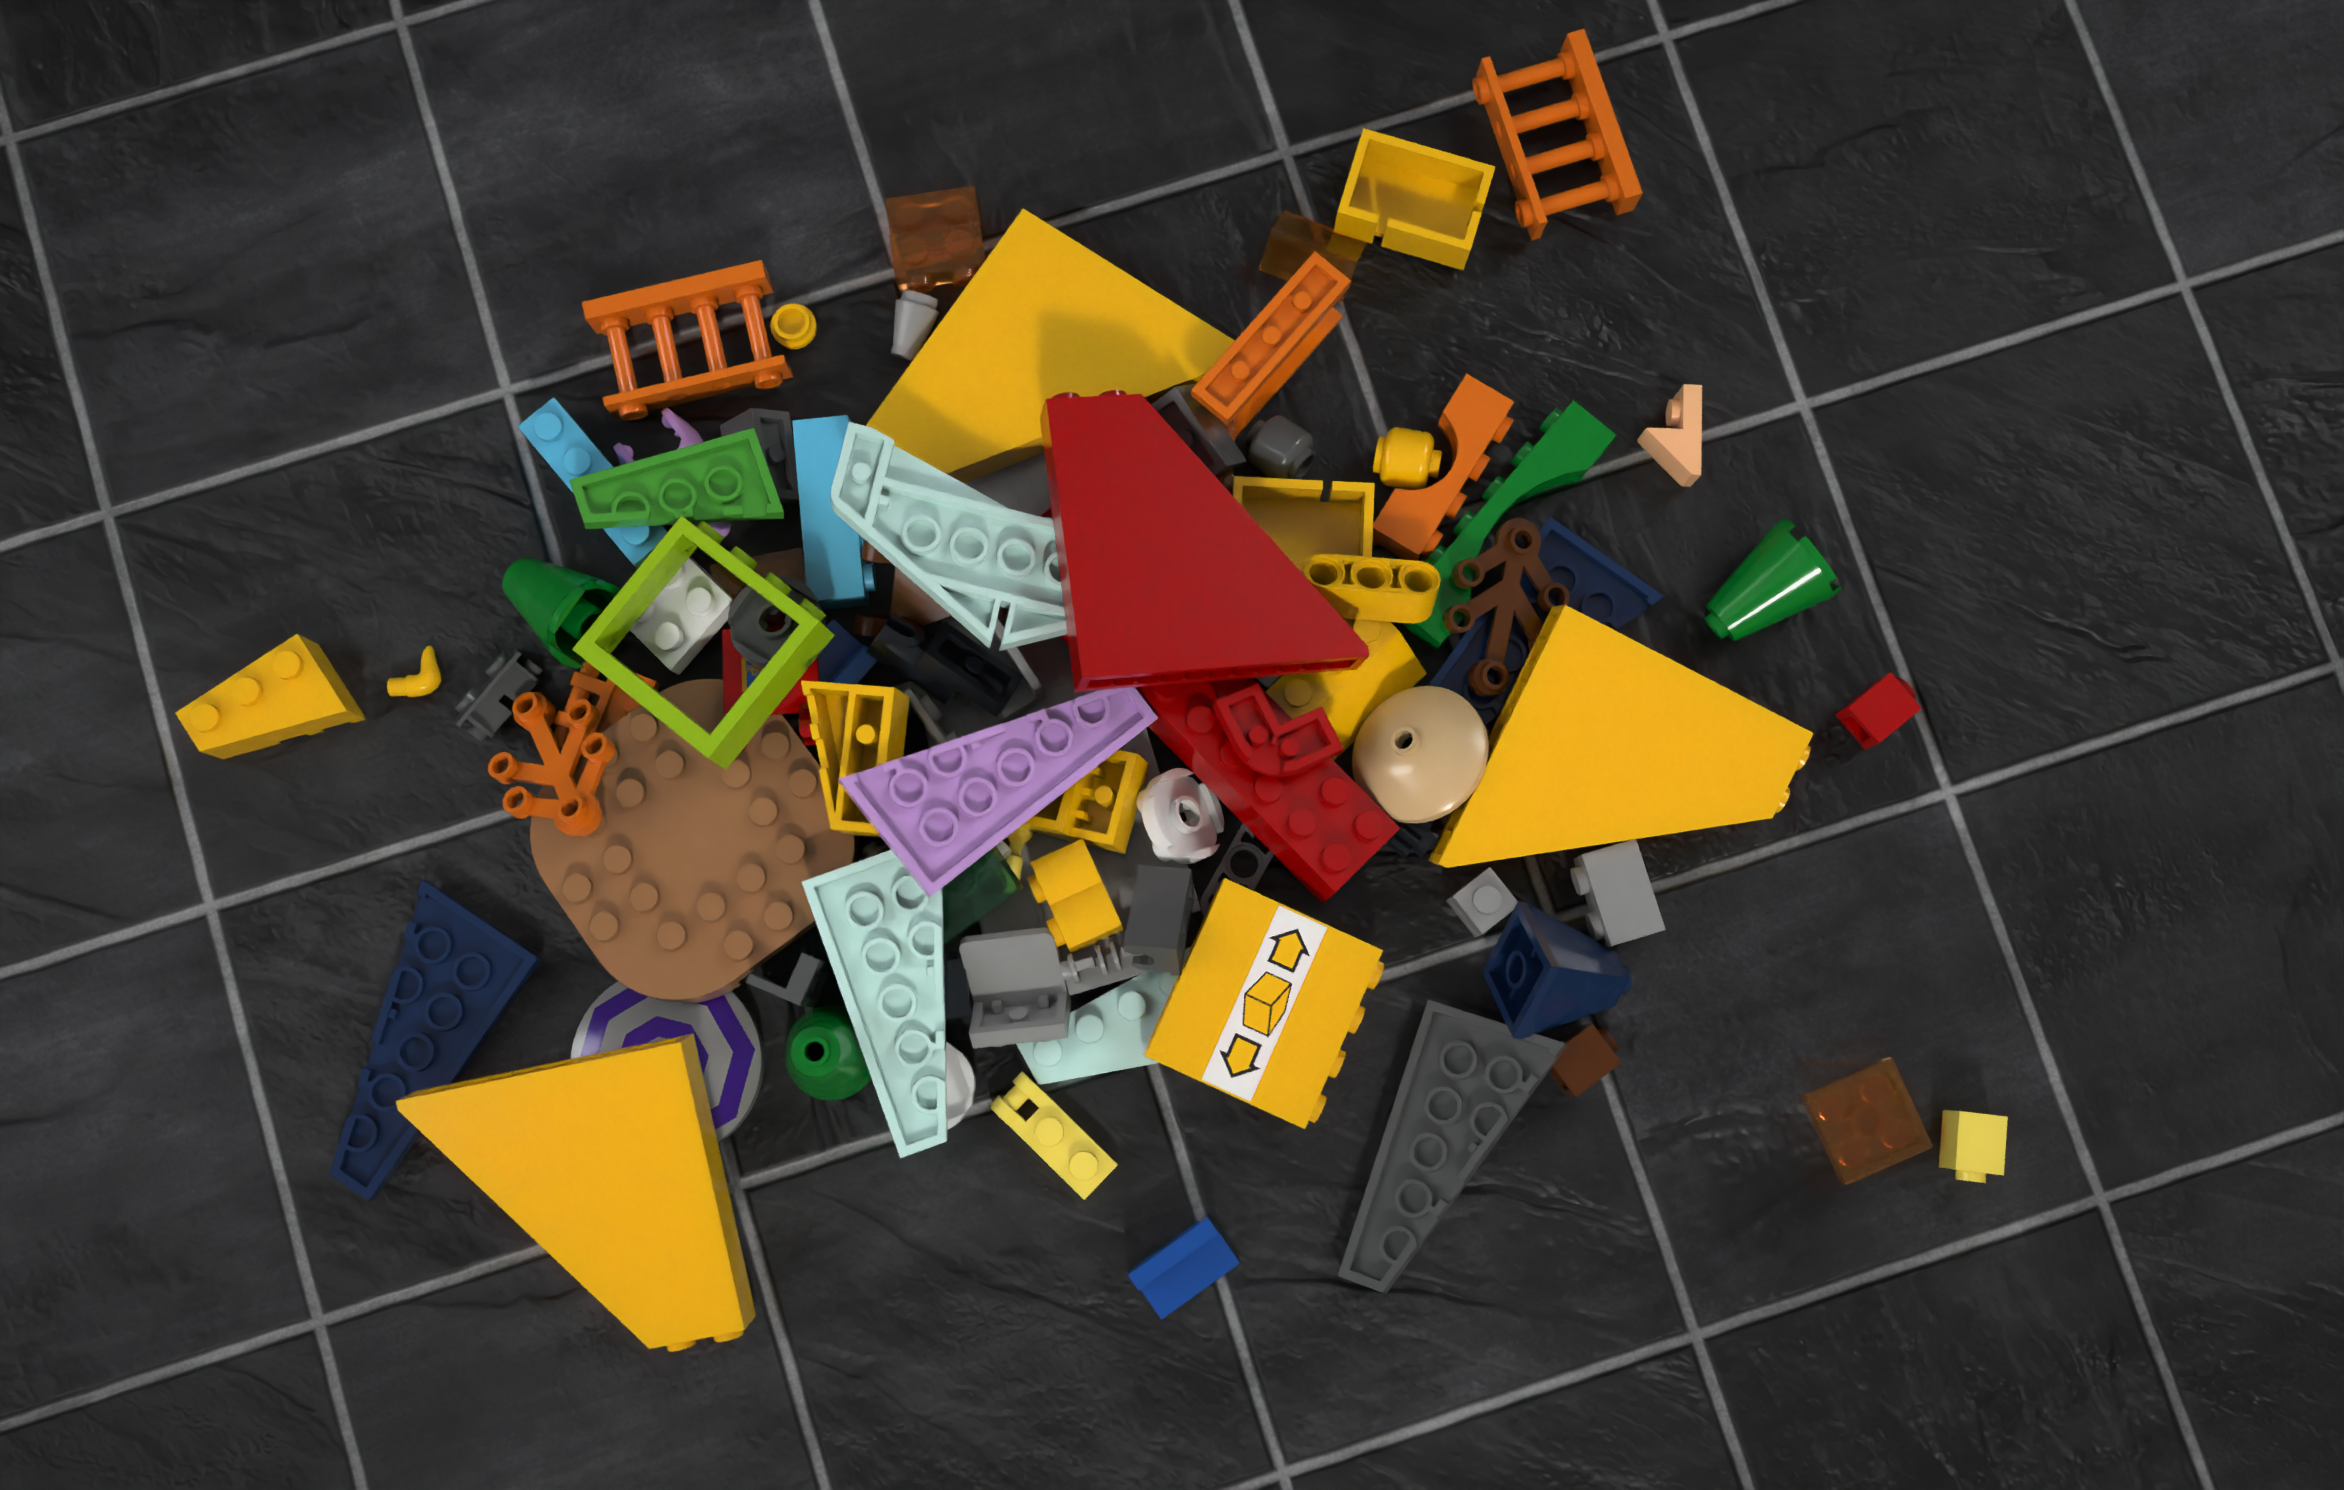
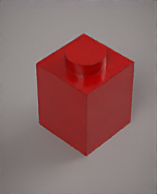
(1879, 710)

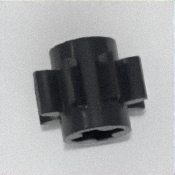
(1414, 837)

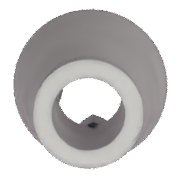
(912, 323)

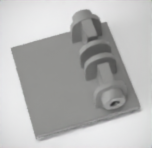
(1105, 960)

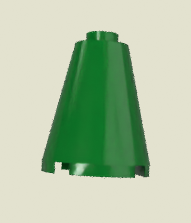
(1771, 585)
(557, 603)
(843, 1065)

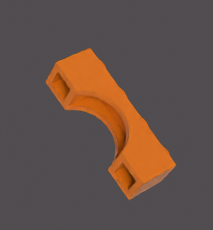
(1469, 423)

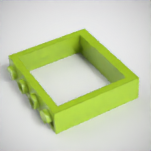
(765, 691)

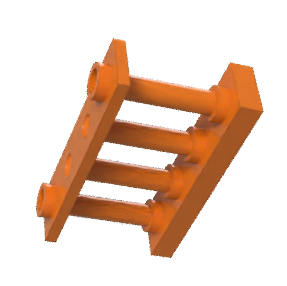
(1588, 102)
(657, 307)
(1274, 344)

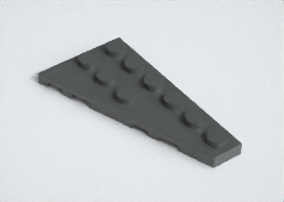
(1449, 1112)

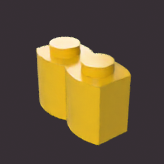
(1075, 897)

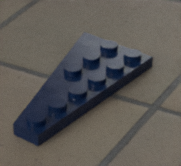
(1596, 589)

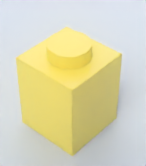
(1973, 1144)

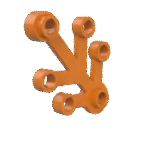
(578, 808)

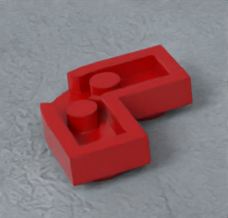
(1274, 747)

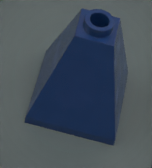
(1550, 973)

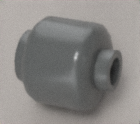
(1280, 448)

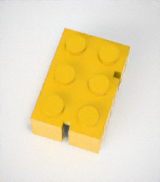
(1413, 198)
(1301, 523)

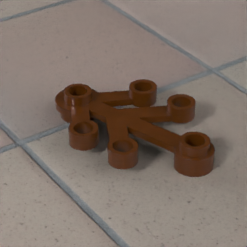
(1505, 598)

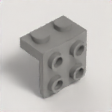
(1015, 988)

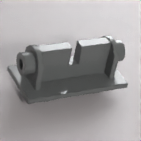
(483, 706)

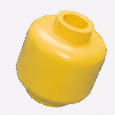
(1406, 458)

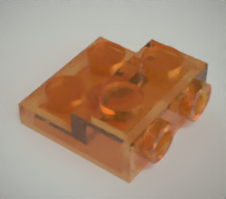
(935, 238)

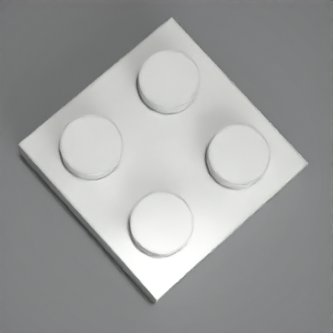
(684, 616)

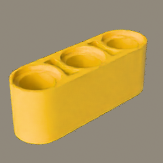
(1375, 586)

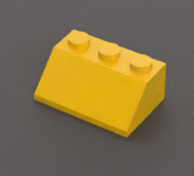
(1353, 694)

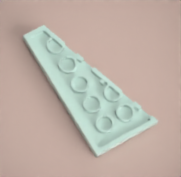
(1105, 1032)

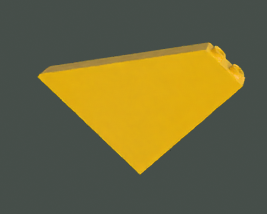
(1034, 326)
(1616, 749)
(611, 1176)

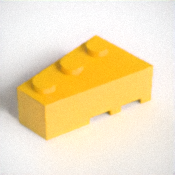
(270, 701)
(854, 732)

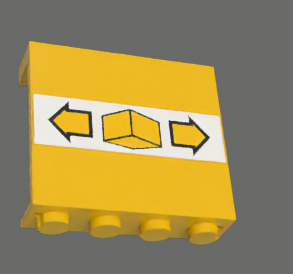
(1265, 1004)

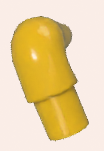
(420, 684)

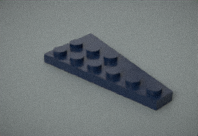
(434, 1019)

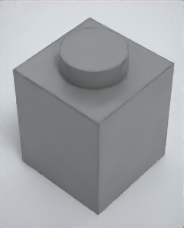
(1482, 902)

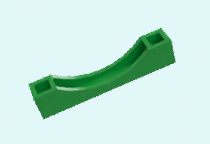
(1562, 456)

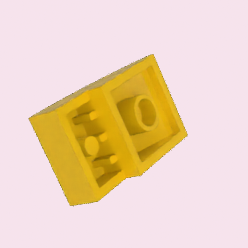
(1097, 806)

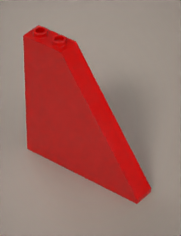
(1166, 565)

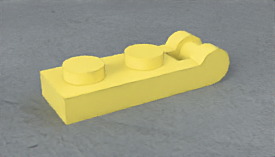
(1055, 1136)

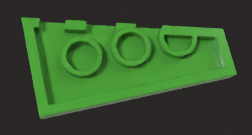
(703, 481)

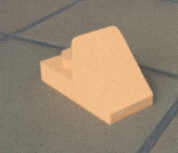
(1678, 448)

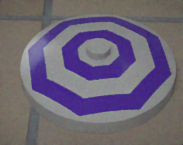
(724, 1035)

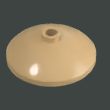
(1437, 767)

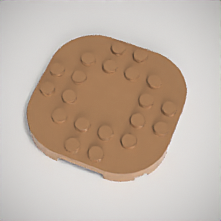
(692, 860)

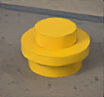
(793, 326)

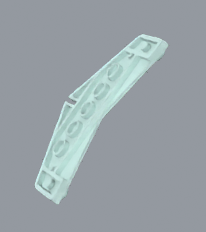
(952, 540)

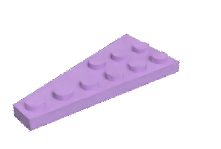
(972, 792)

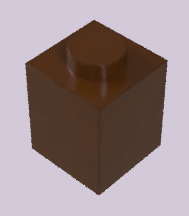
(1585, 1059)

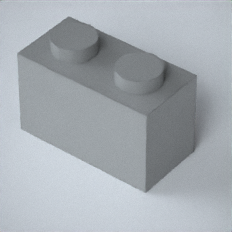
(1617, 894)

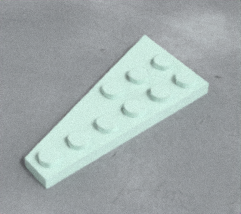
(890, 972)

